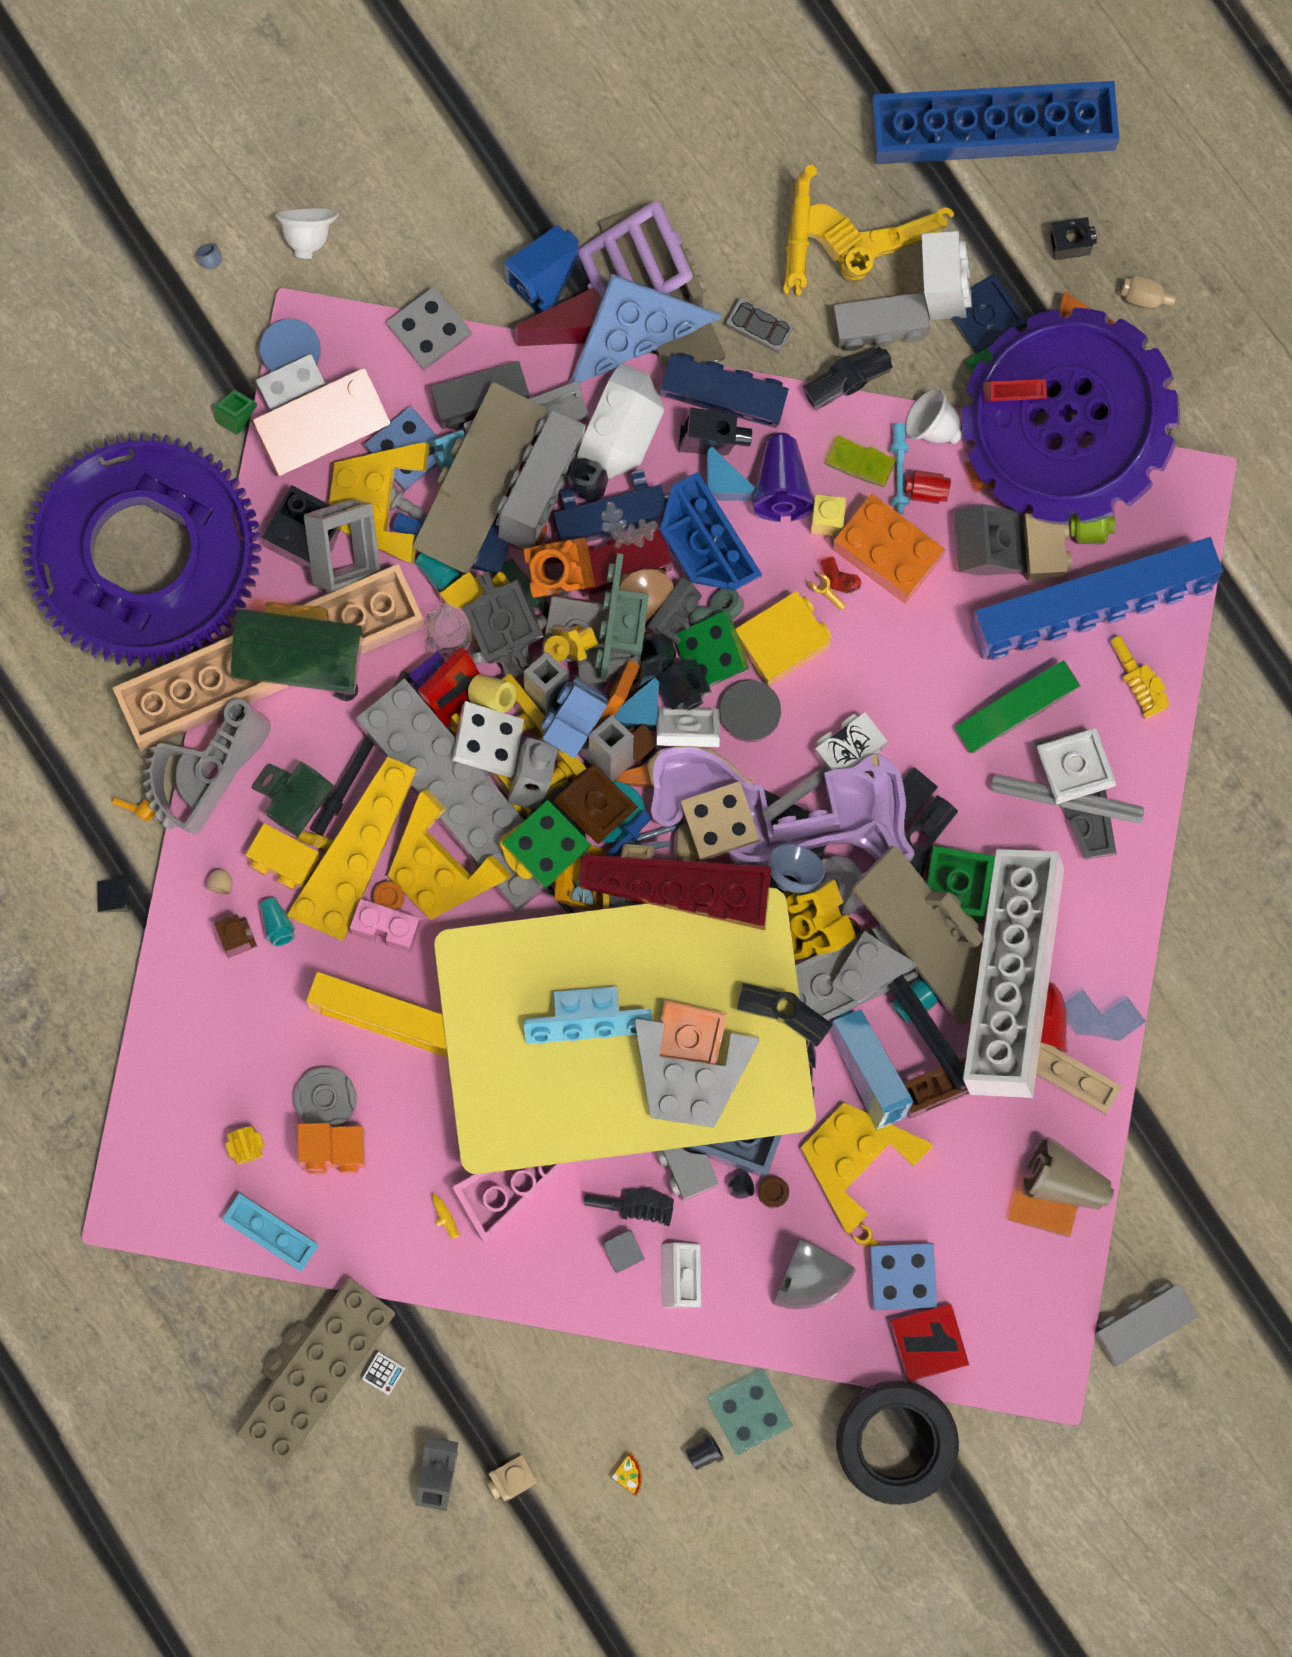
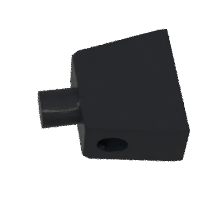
(707, 429)

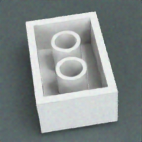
(946, 275)

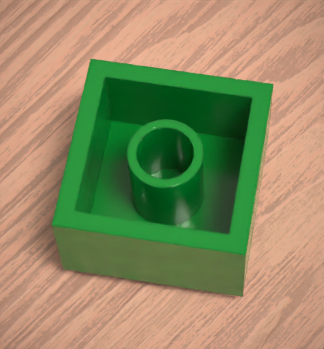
(965, 876)

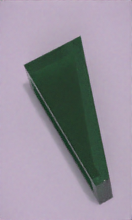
(513, 572)

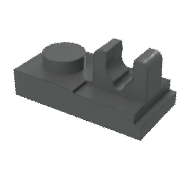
(675, 611)

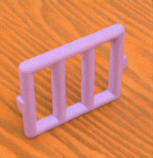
(632, 225)

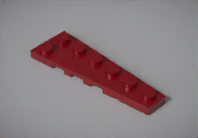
(700, 888)

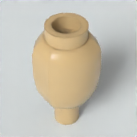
(1145, 292)
(684, 844)

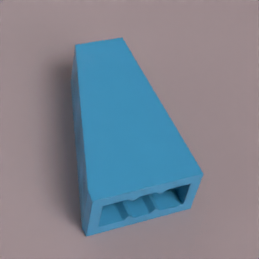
(870, 1069)

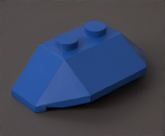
(705, 538)

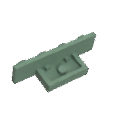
(625, 620)

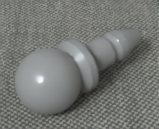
(405, 505)

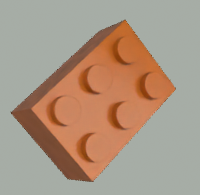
(888, 548)

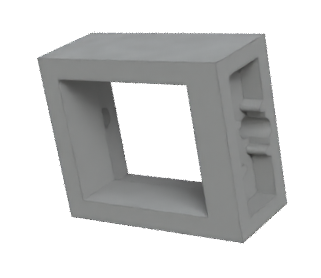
(364, 542)

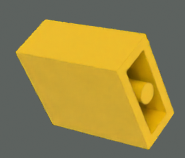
(783, 638)

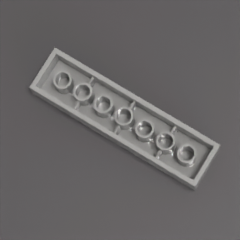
(476, 810)

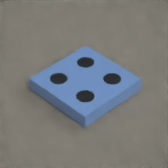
(405, 431)
(903, 1276)

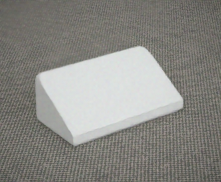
(681, 1275)

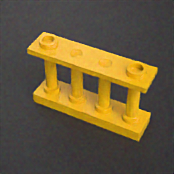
(566, 767)

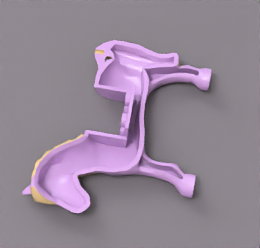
(862, 808)

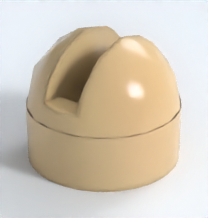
(219, 882)

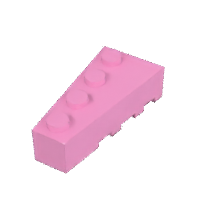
(496, 1196)

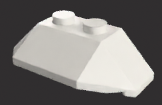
(623, 422)

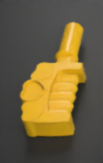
(1148, 688)

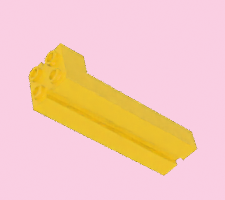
(378, 1013)

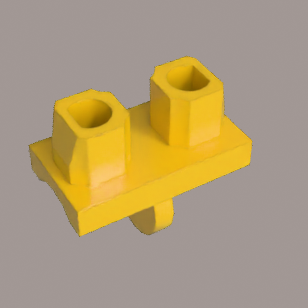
(569, 642)

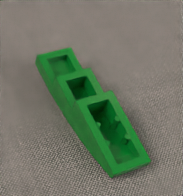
(1018, 706)

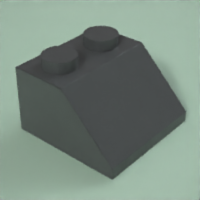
(990, 541)

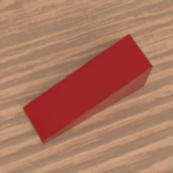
(1014, 390)

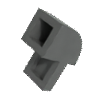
(437, 1473)

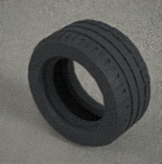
(910, 1487)

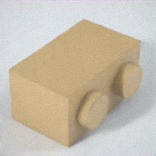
(1046, 549)

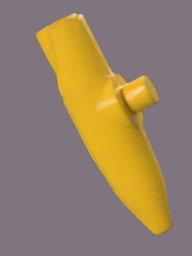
(315, 840)
(445, 1217)

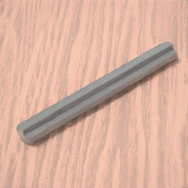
(1087, 803)

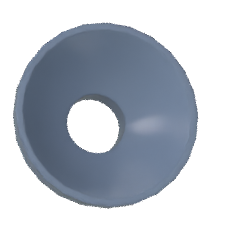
(798, 863)

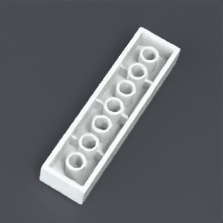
(1014, 973)

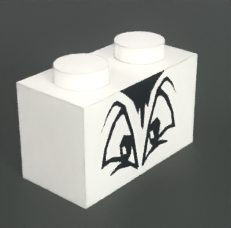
(851, 744)

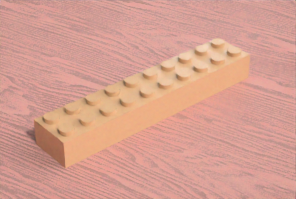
(201, 683)

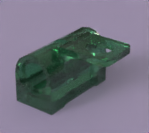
(293, 795)

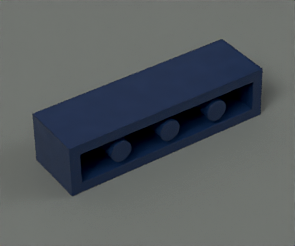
(724, 390)

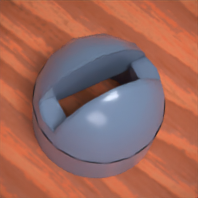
(209, 256)

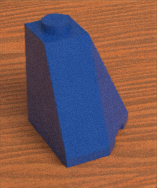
(543, 269)

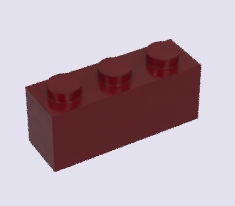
(649, 556)

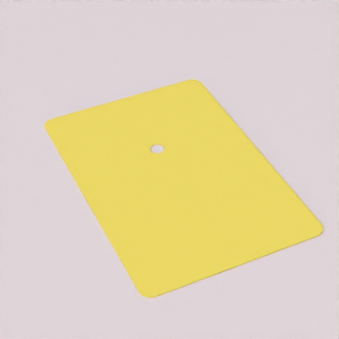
(589, 1096)

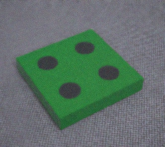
(714, 647)
(546, 844)

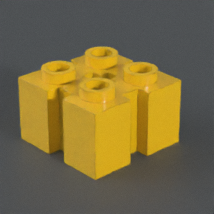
(817, 921)

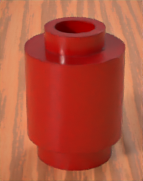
(927, 487)

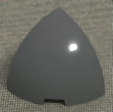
(812, 1278)

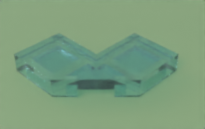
(1113, 1024)

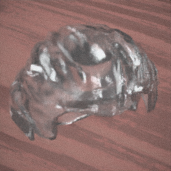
(446, 630)

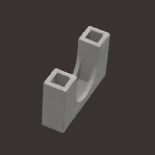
(607, 746)

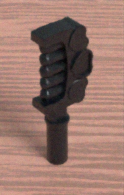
(636, 1204)

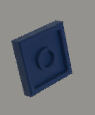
(990, 315)

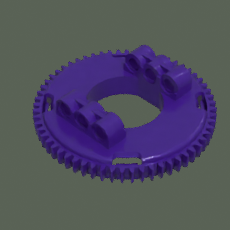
(170, 483)

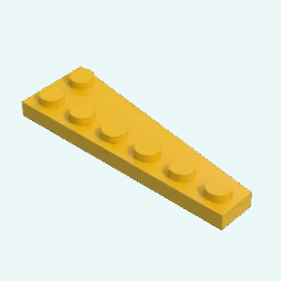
(346, 869)

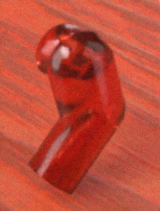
(839, 580)

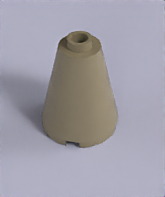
(1065, 1178)

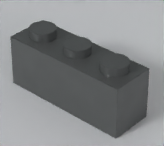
(462, 397)

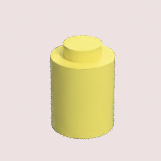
(492, 693)

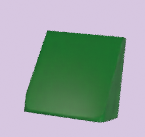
(234, 411)

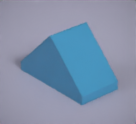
(725, 480)
(641, 708)

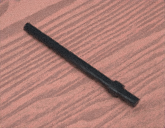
(333, 803)

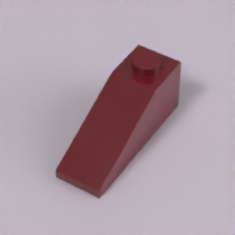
(562, 323)

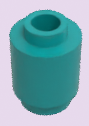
(925, 995)

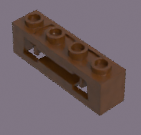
(932, 1091)

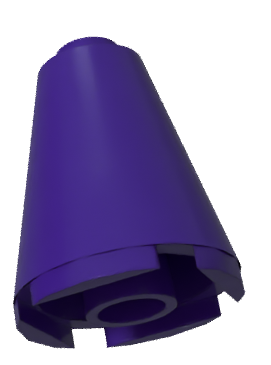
(782, 482)

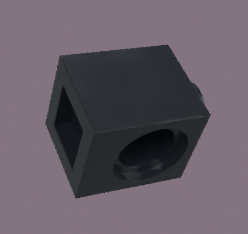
(1062, 247)
(684, 685)

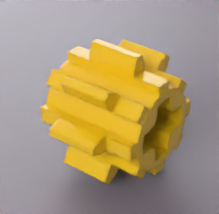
(245, 1145)

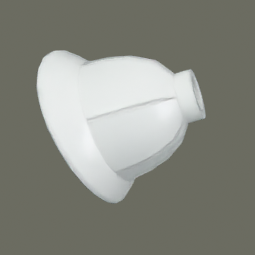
(306, 229)
(934, 419)

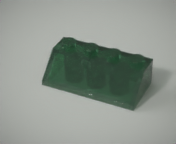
(296, 651)

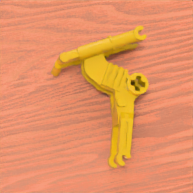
(841, 237)

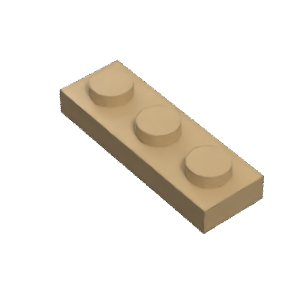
(1076, 1078)

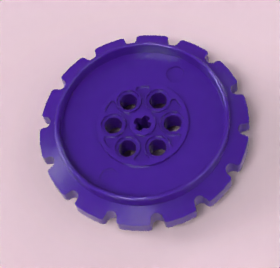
(1125, 443)

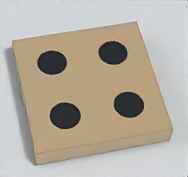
(720, 821)

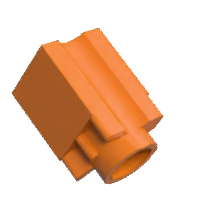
(576, 563)

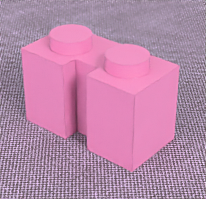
(377, 920)

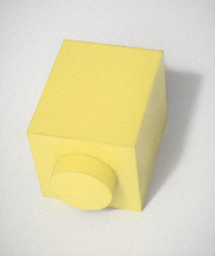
(828, 515)

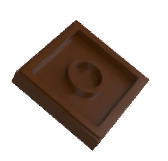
(595, 804)

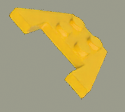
(371, 480)
(430, 872)
(846, 1149)

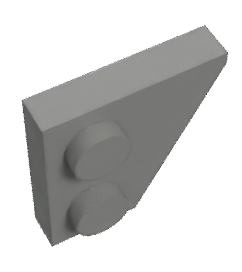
(871, 967)

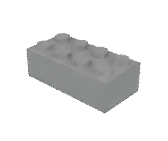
(540, 480)

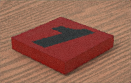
(448, 686)
(929, 1343)

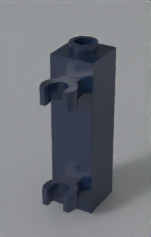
(586, 519)

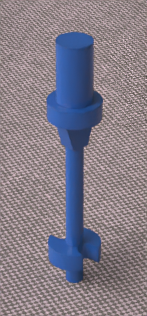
(631, 831)

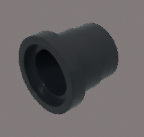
(704, 1452)

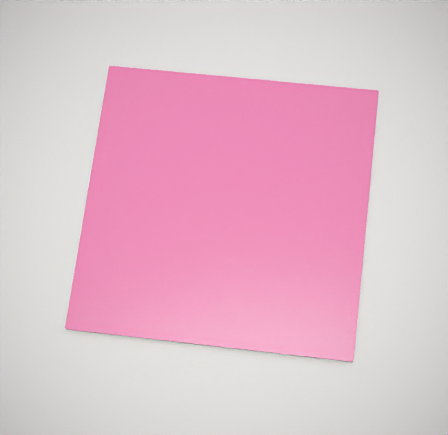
(230, 1038)

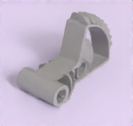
(230, 749)

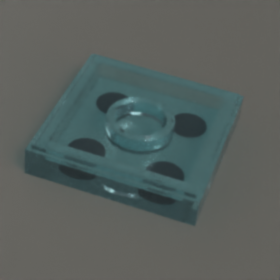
(750, 1412)

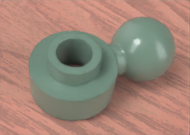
(722, 601)

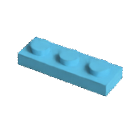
(270, 1232)

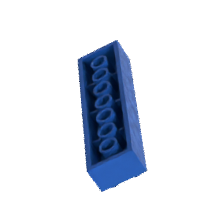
(994, 122)
(1096, 598)

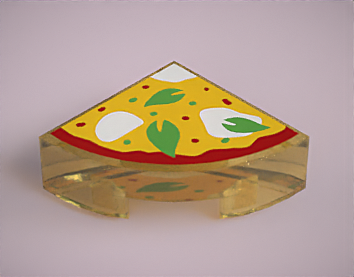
(629, 1475)

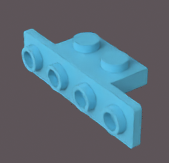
(584, 1016)

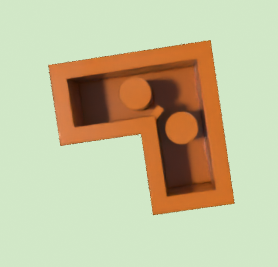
(331, 1148)

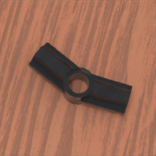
(847, 376)
(931, 824)
(803, 1021)

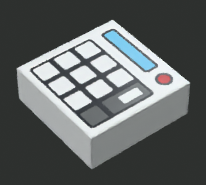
(383, 1374)

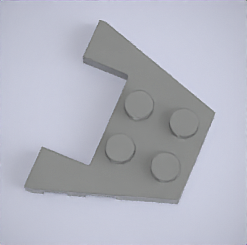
(688, 1088)

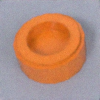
(389, 895)

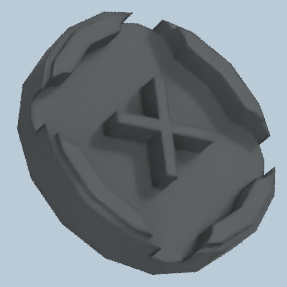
(750, 711)

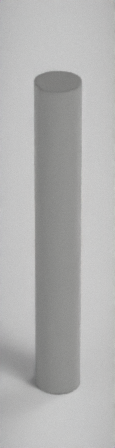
(794, 795)

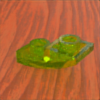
(860, 462)

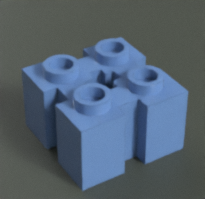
(575, 716)

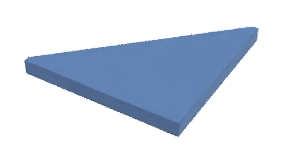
(635, 322)

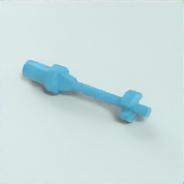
(899, 447)

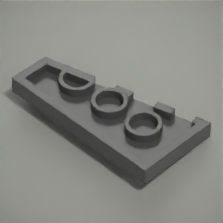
(1091, 830)

